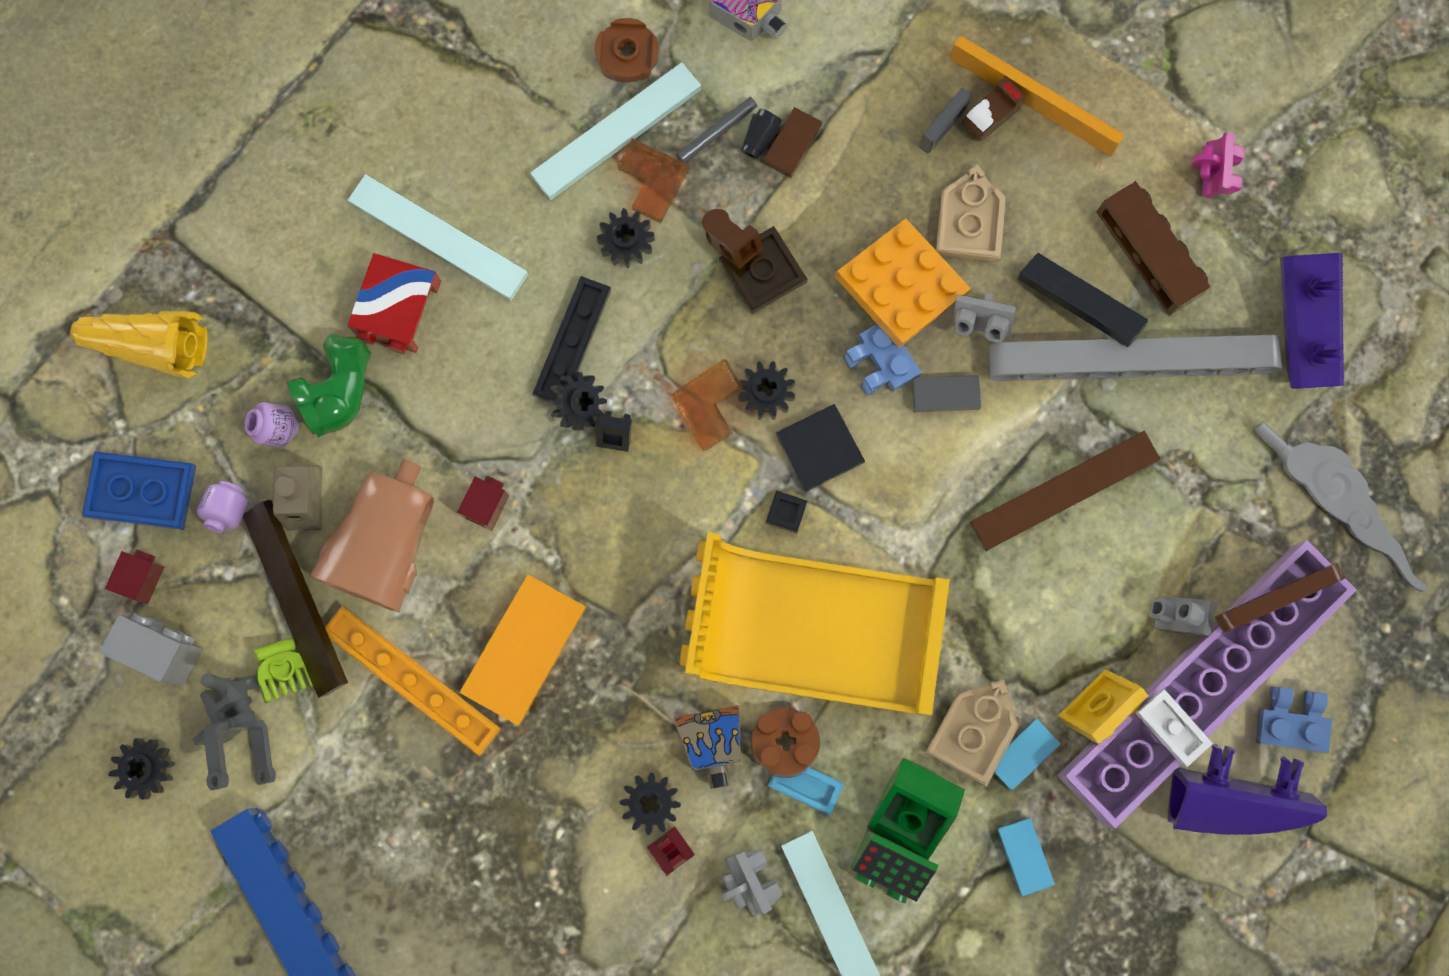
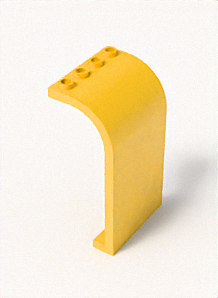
(815, 629)

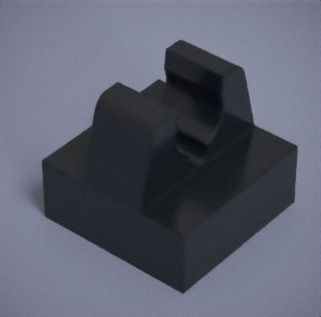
(613, 432)

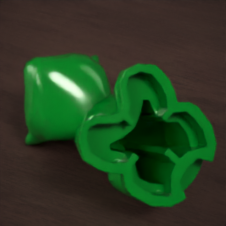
(337, 400)

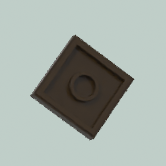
(766, 275)

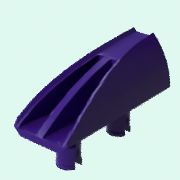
(1313, 319)
(1240, 807)

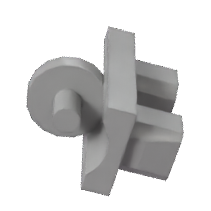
(983, 316)
(1183, 615)
(744, 885)

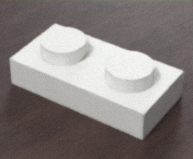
(1174, 728)

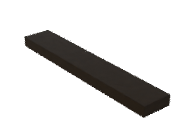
(295, 599)

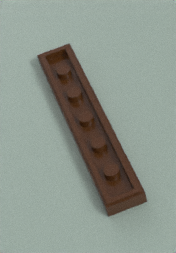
(1065, 490)

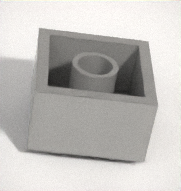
(152, 648)

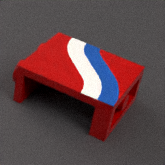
(392, 303)

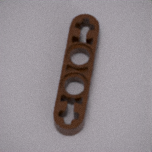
(1280, 597)

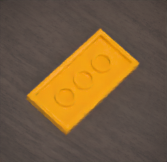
(523, 650)

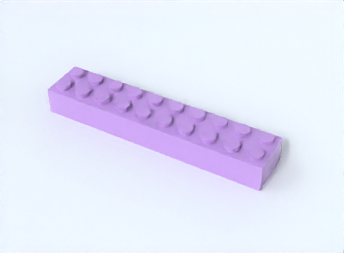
(1207, 684)

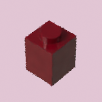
(484, 502)
(135, 576)

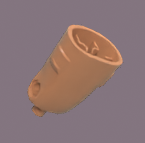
(378, 540)

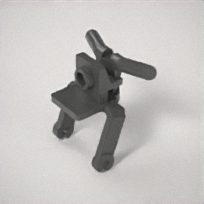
(230, 714)

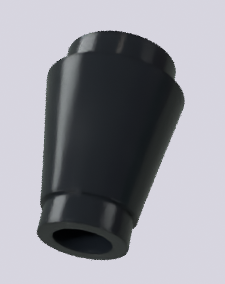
(761, 132)

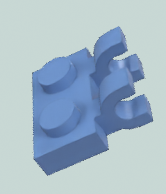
(893, 363)
(1291, 729)

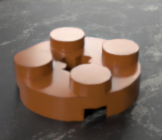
(632, 67)
(772, 756)

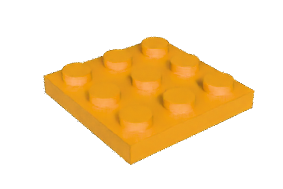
(902, 282)

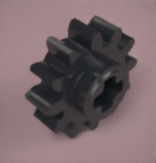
(637, 241)
(773, 380)
(577, 387)
(130, 765)
(652, 817)

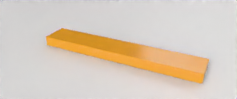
(1037, 96)
(412, 681)

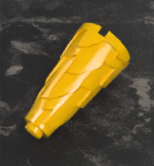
(152, 340)

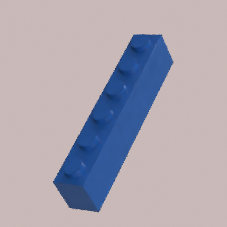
(278, 896)

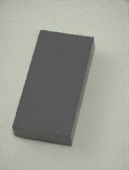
(945, 121)
(946, 393)

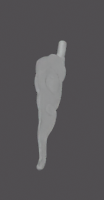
(1341, 493)

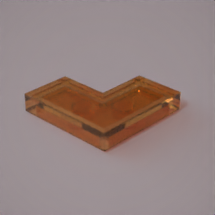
(660, 175)
(699, 403)

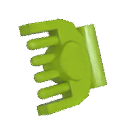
(280, 665)

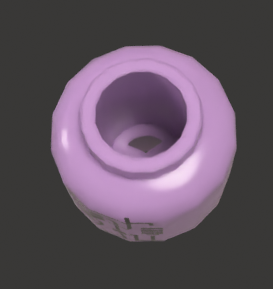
(271, 424)
(222, 507)

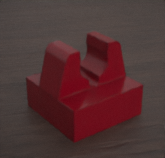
(671, 850)

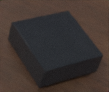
(786, 512)

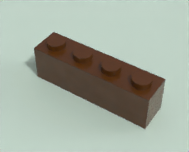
(1153, 248)

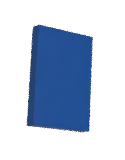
(139, 490)

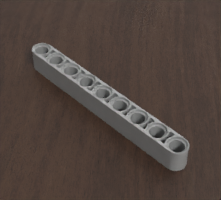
(1142, 359)

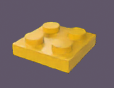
(1103, 706)

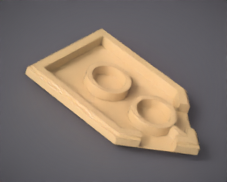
(971, 218)
(976, 732)

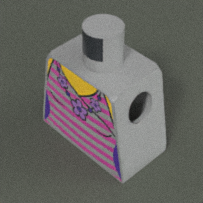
(749, 16)

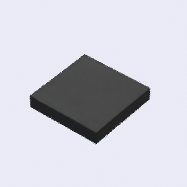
(820, 447)

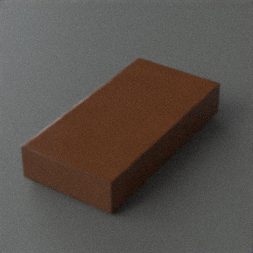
(792, 142)

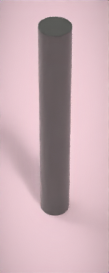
(716, 130)

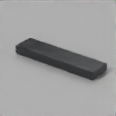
(1083, 299)
(573, 335)

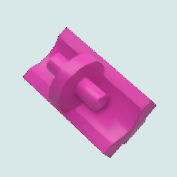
(1216, 166)

